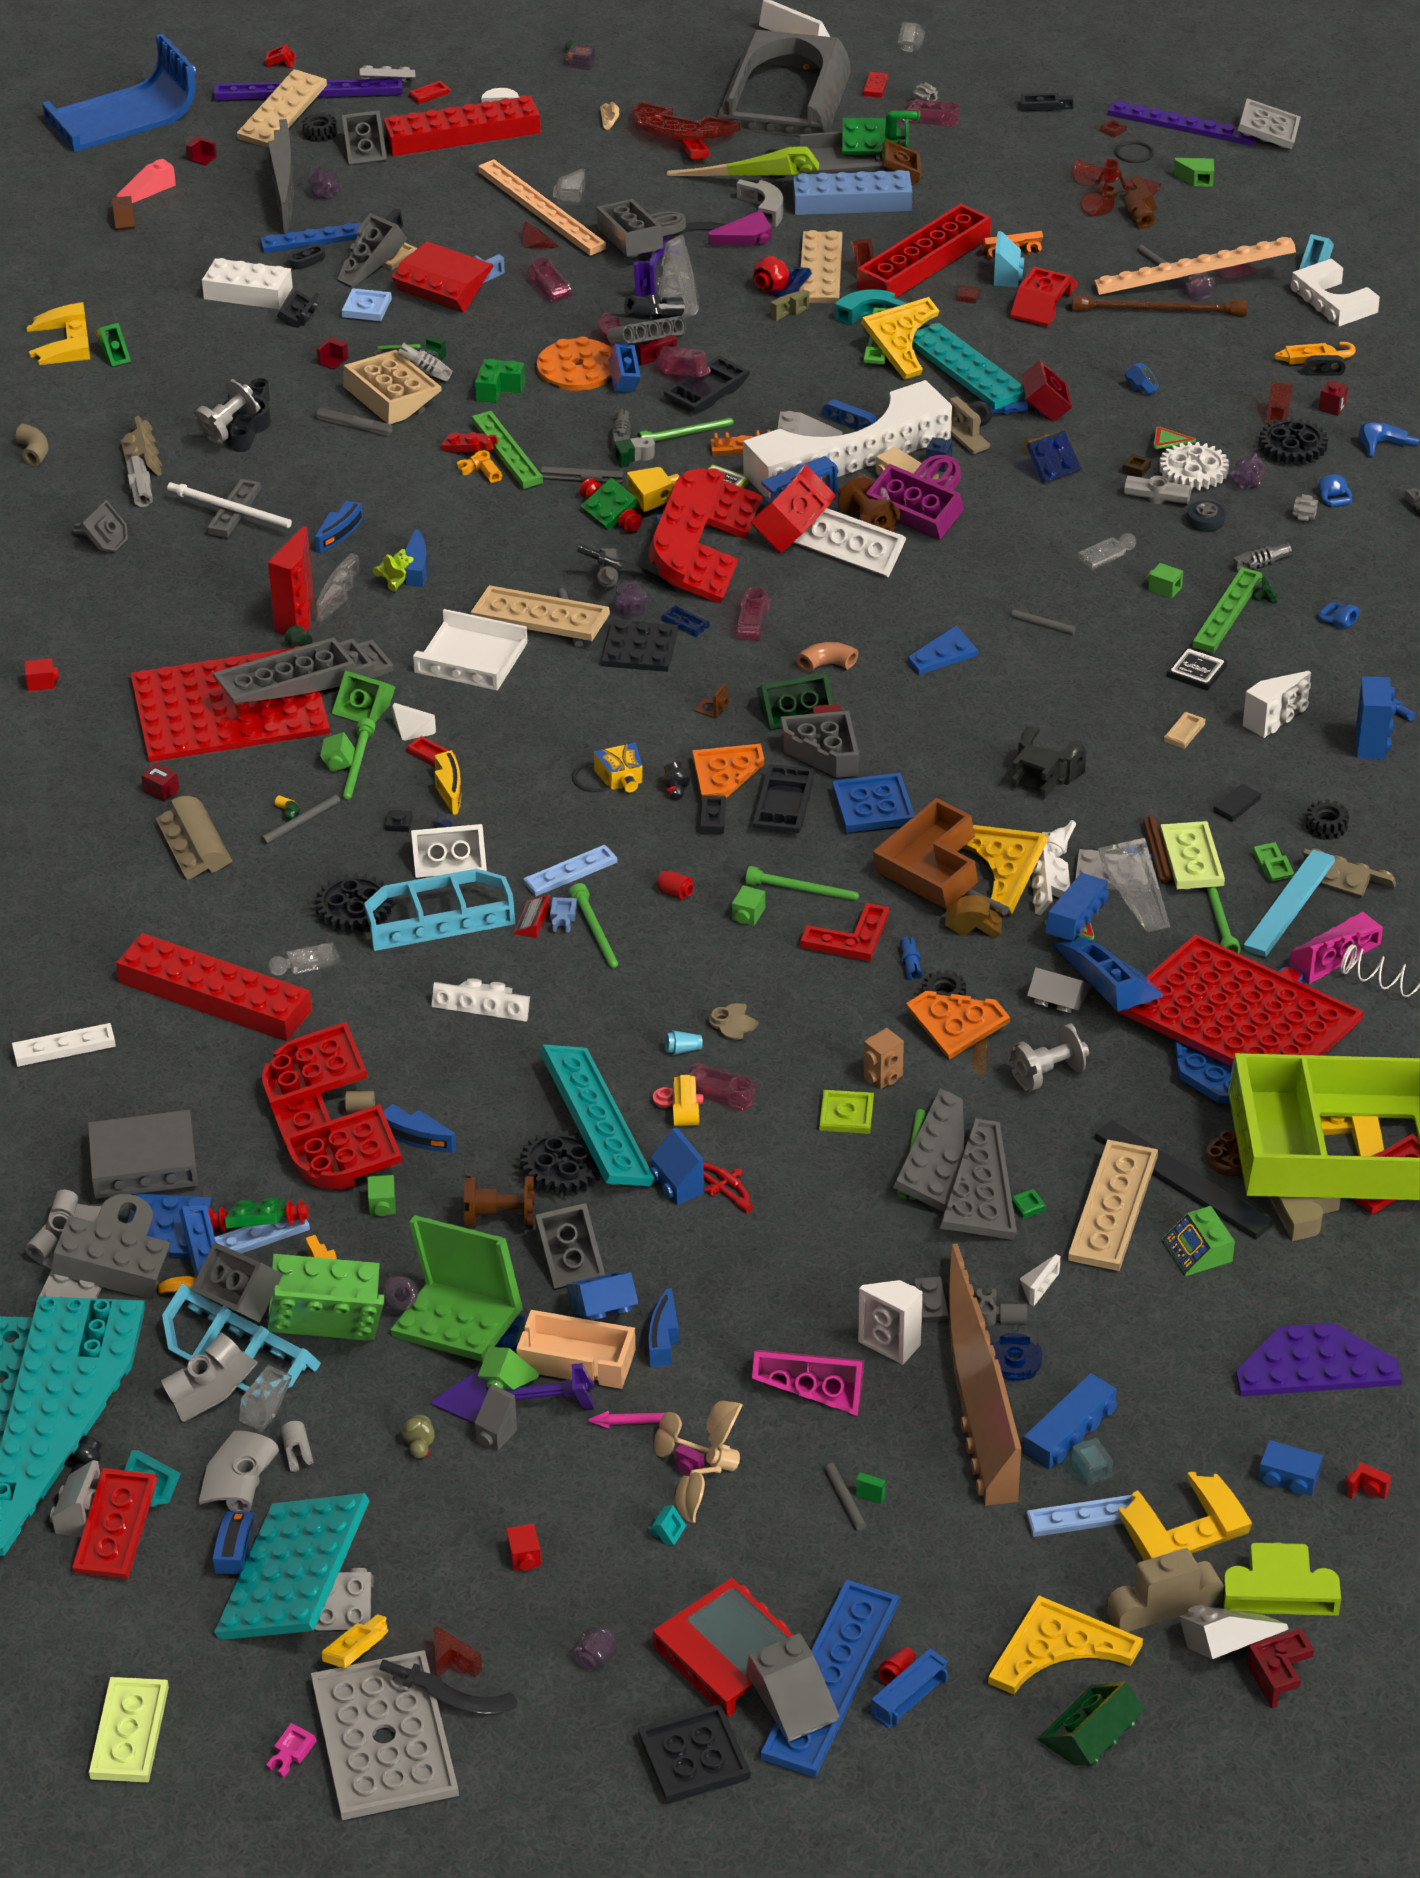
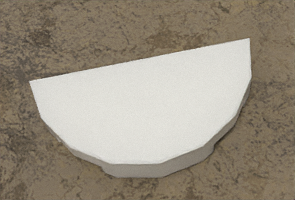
(499, 93)

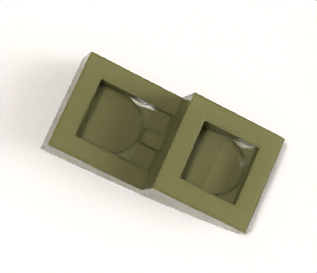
(790, 303)

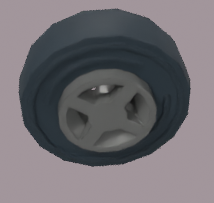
(1206, 515)

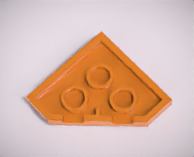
(726, 768)
(956, 1020)

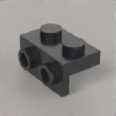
(298, 308)

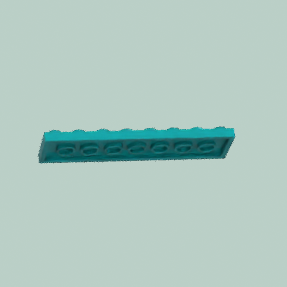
(967, 366)
(597, 1116)

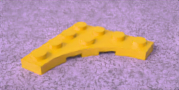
(895, 330)
(1011, 858)
(1056, 1635)

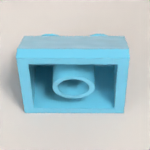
(1008, 262)

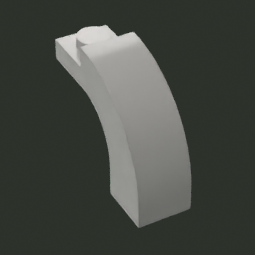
(766, 196)

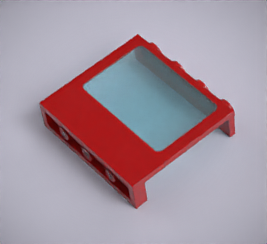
(713, 1641)

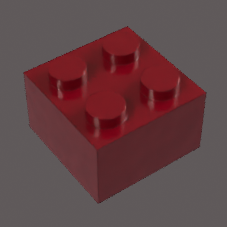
(1046, 391)

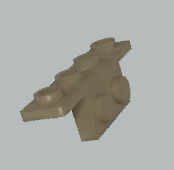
(966, 426)
(141, 444)
(1352, 877)

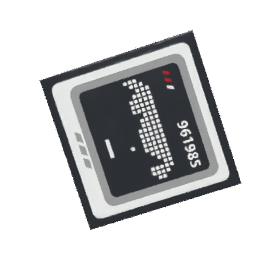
(1197, 668)

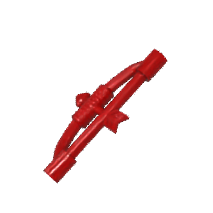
(730, 1179)

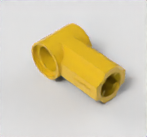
(685, 1107)

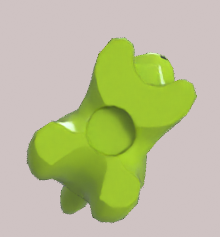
(393, 569)

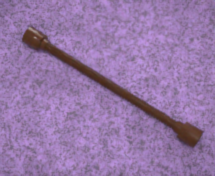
(1083, 303)

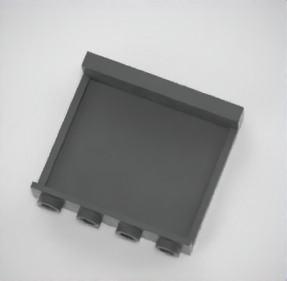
(828, 152)
(142, 1154)

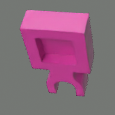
(292, 1746)

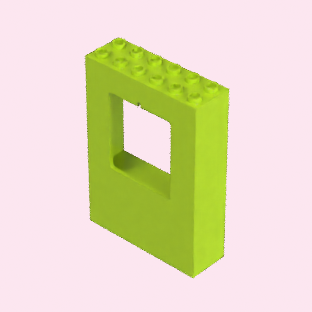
(1280, 1130)

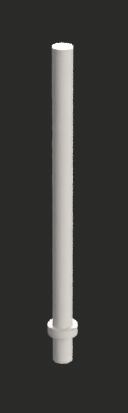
(182, 491)

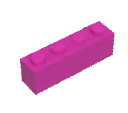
(1326, 951)
(815, 1377)

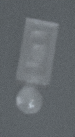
(1107, 551)
(305, 959)

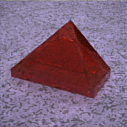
(536, 238)
(862, 251)

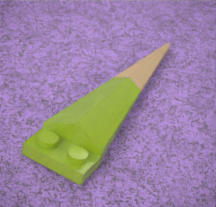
(781, 162)

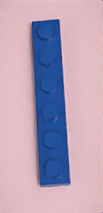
(302, 239)

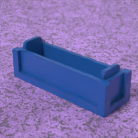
(909, 1688)

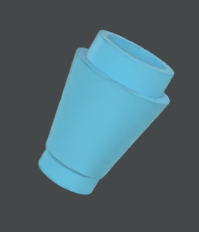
(682, 1042)

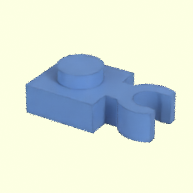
(562, 912)

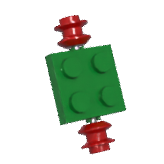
(610, 504)
(260, 1213)

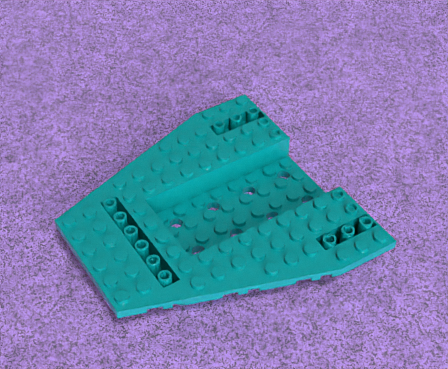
(55, 1391)

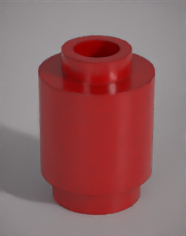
(675, 884)

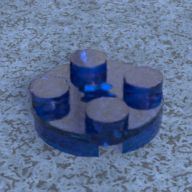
(1028, 1353)

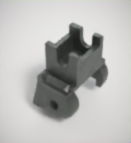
(1044, 767)

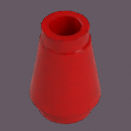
(896, 1665)

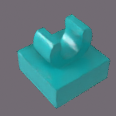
(668, 1525)

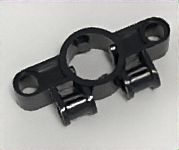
(244, 428)

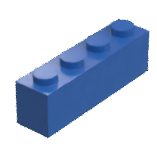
(1077, 906)
(1070, 1421)

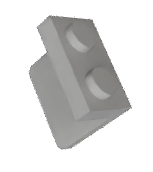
(348, 1601)

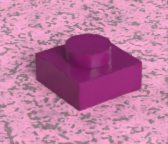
(688, 1459)

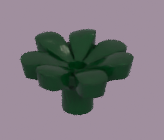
(1266, 591)

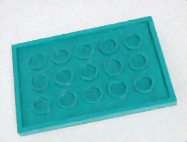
(292, 1567)

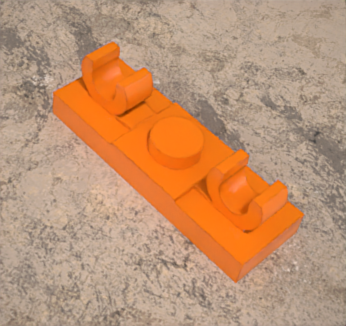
(1022, 240)
(729, 445)

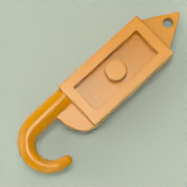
(1299, 353)

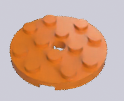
(558, 362)

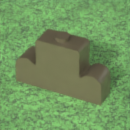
(1303, 1215)
(1164, 1590)

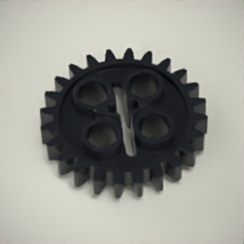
(1293, 441)
(343, 903)
(559, 1163)

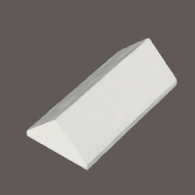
(784, 19)

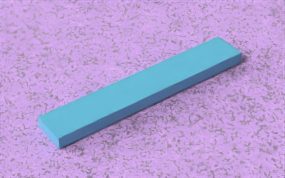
(1289, 903)

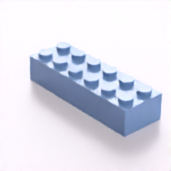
(852, 192)

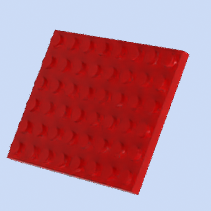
(191, 715)
(1240, 1006)

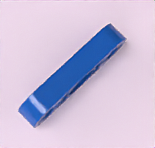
(838, 412)

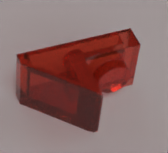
(1279, 402)
(453, 1651)

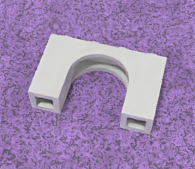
(1338, 308)

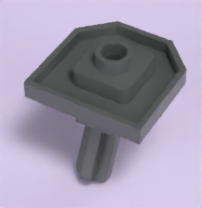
(103, 528)

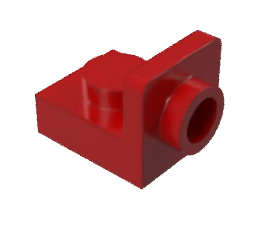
(280, 54)
(1368, 1479)

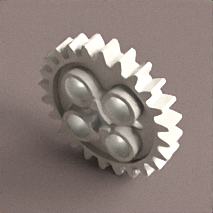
(1194, 465)

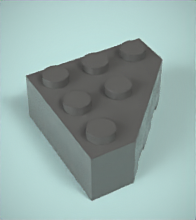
(822, 742)

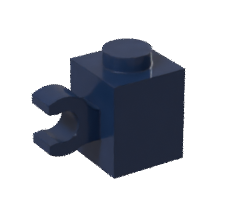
(939, 446)

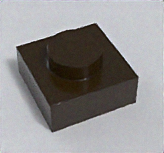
(1136, 465)

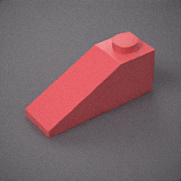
(150, 180)

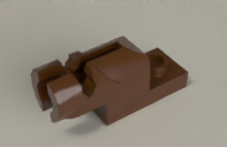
(1140, 204)

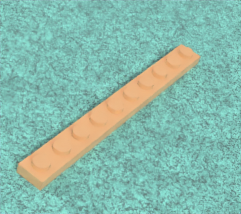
(542, 207)
(1187, 266)

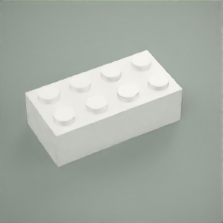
(247, 283)

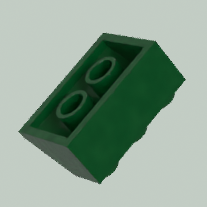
(793, 697)
(1093, 1723)

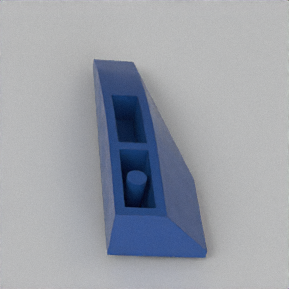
(1111, 977)

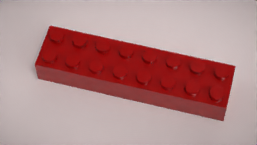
(462, 125)
(925, 251)
(214, 986)

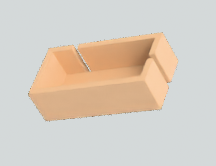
(558, 1341)

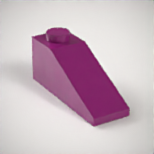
(745, 231)

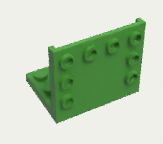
(467, 1290)
(325, 1298)

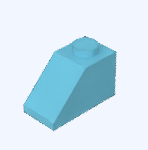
(1317, 251)

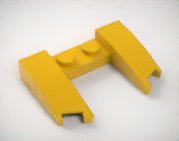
(71, 349)
(1364, 1129)
(1224, 1521)

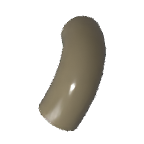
(36, 444)

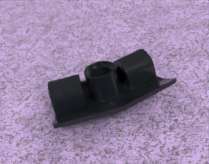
(651, 307)

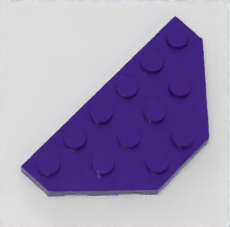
(1315, 1360)

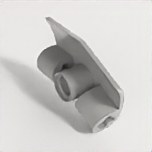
(43, 1244)
(197, 1392)
(236, 1470)

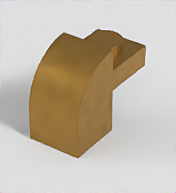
(973, 912)

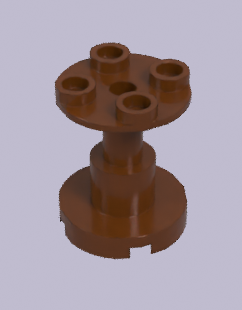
(876, 512)
(489, 1201)

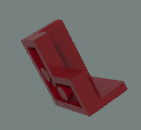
(1272, 1662)

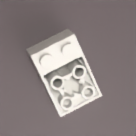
(1275, 702)

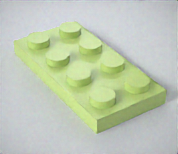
(1192, 855)
(129, 1729)

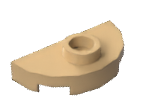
(609, 114)

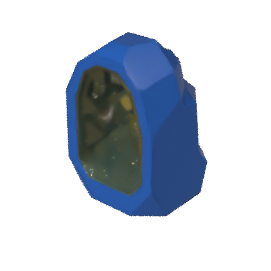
(1141, 379)

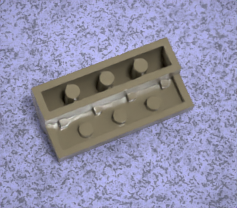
(193, 837)

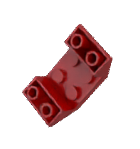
(1038, 295)
(793, 509)

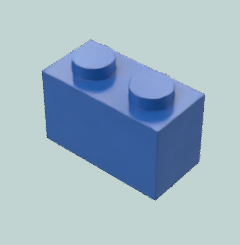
(624, 368)
(1290, 1468)

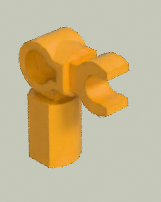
(482, 461)

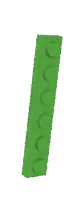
(508, 450)
(1227, 610)

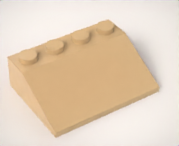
(389, 385)

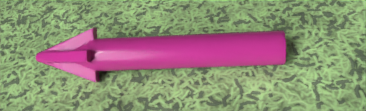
(606, 1419)

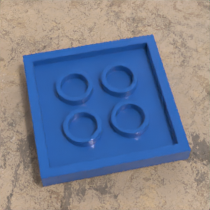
(873, 802)
(167, 1221)

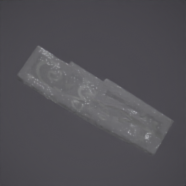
(336, 587)

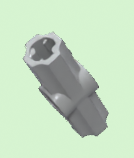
(139, 481)
(1157, 490)

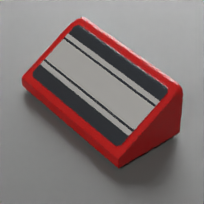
(533, 917)

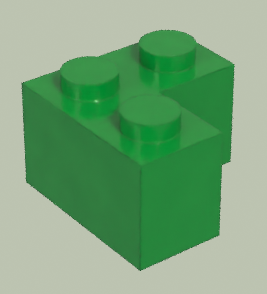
(498, 377)

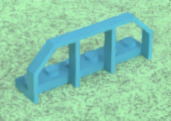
(441, 924)
(239, 1326)

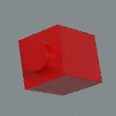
(41, 674)
(523, 1547)

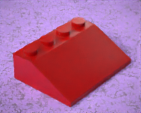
(441, 276)
(292, 584)

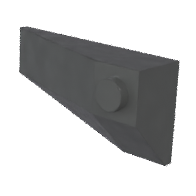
(374, 245)

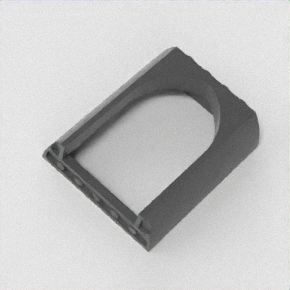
(792, 51)

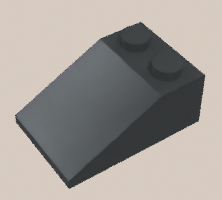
(364, 137)
(569, 1245)
(237, 1281)
(792, 1687)

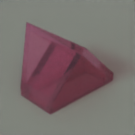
(1236, 270)

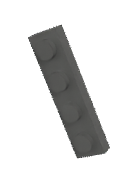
(226, 519)

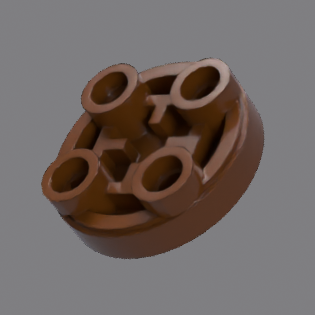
(1224, 1155)

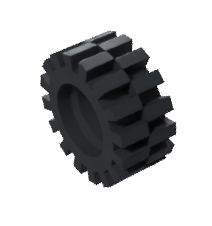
(319, 127)
(1327, 810)
(944, 981)

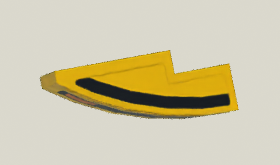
(448, 780)

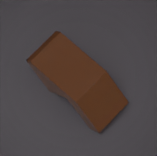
(123, 213)

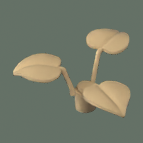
(720, 1456)

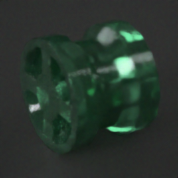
(297, 636)

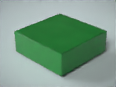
(1028, 1203)
(870, 1488)

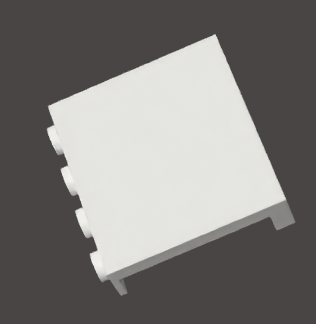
(472, 650)

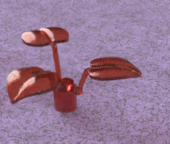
(1090, 174)

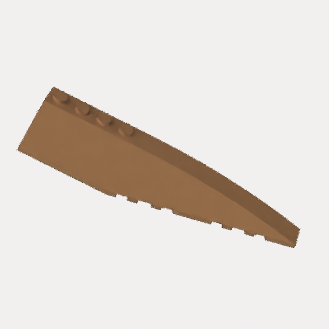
(982, 1394)

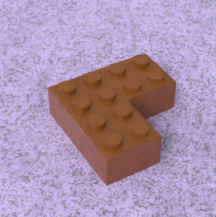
(926, 855)

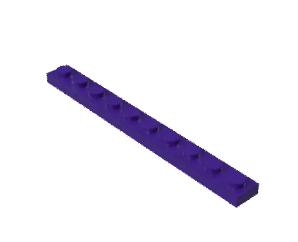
(334, 88)

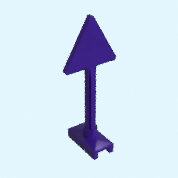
(645, 272)
(468, 1395)

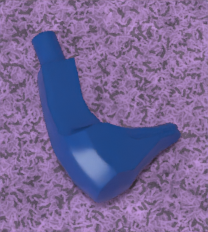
(1375, 432)

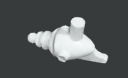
(1058, 839)

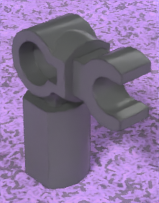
(1005, 1313)

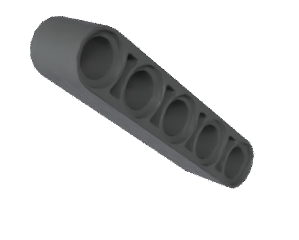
(647, 330)

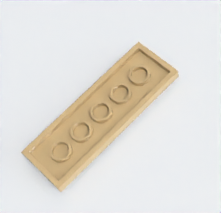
(285, 102)
(823, 256)
(542, 612)
(1113, 1205)

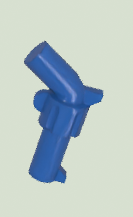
(1405, 712)

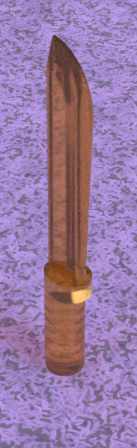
(980, 1056)

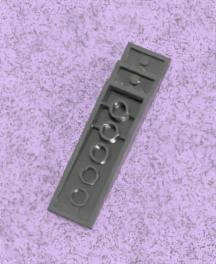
(282, 172)
(302, 670)

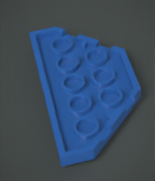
(1203, 1072)

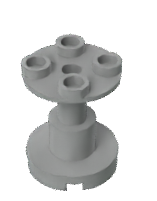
(215, 420)
(1032, 1063)

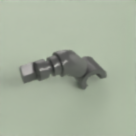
(608, 573)

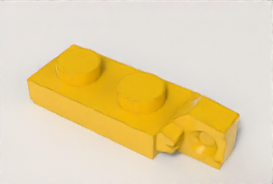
(355, 1642)

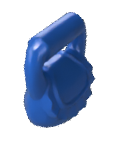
(1332, 486)
(1342, 617)

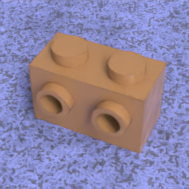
(883, 1058)

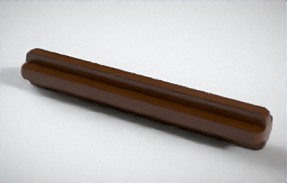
(1158, 850)

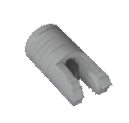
(296, 1444)

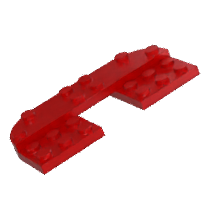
(698, 500)
(323, 1149)

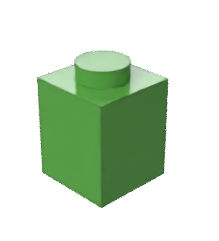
(1165, 580)
(337, 752)
(748, 905)
(381, 1195)

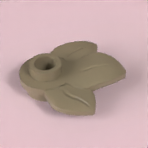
(732, 1021)

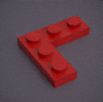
(857, 945)

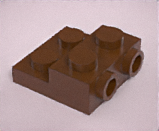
(901, 158)

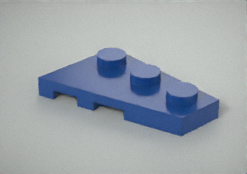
(943, 651)

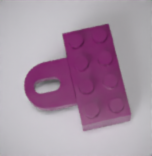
(923, 501)

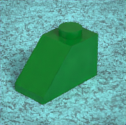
(113, 344)

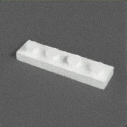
(63, 1044)

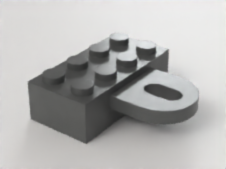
(634, 229)
(112, 1251)

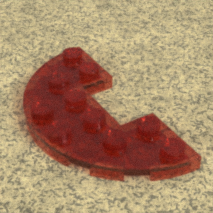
(661, 123)

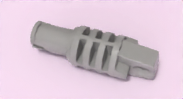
(426, 362)

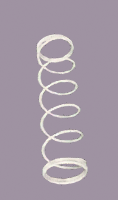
(1352, 962)

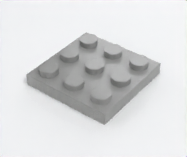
(1269, 124)

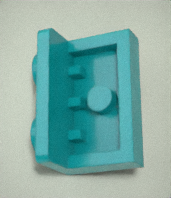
(166, 1476)

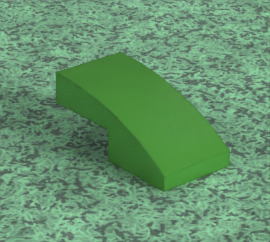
(1272, 862)

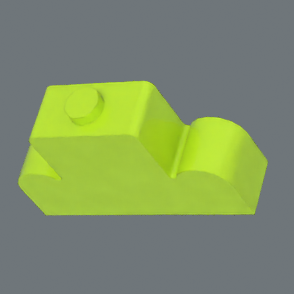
(1281, 1583)

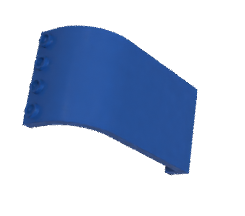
(132, 110)

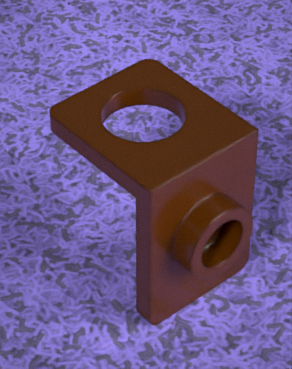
(719, 702)

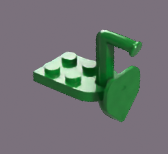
(867, 135)

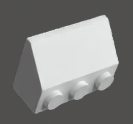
(448, 850)
(890, 1318)

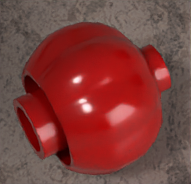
(770, 274)

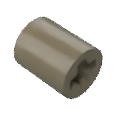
(359, 1100)

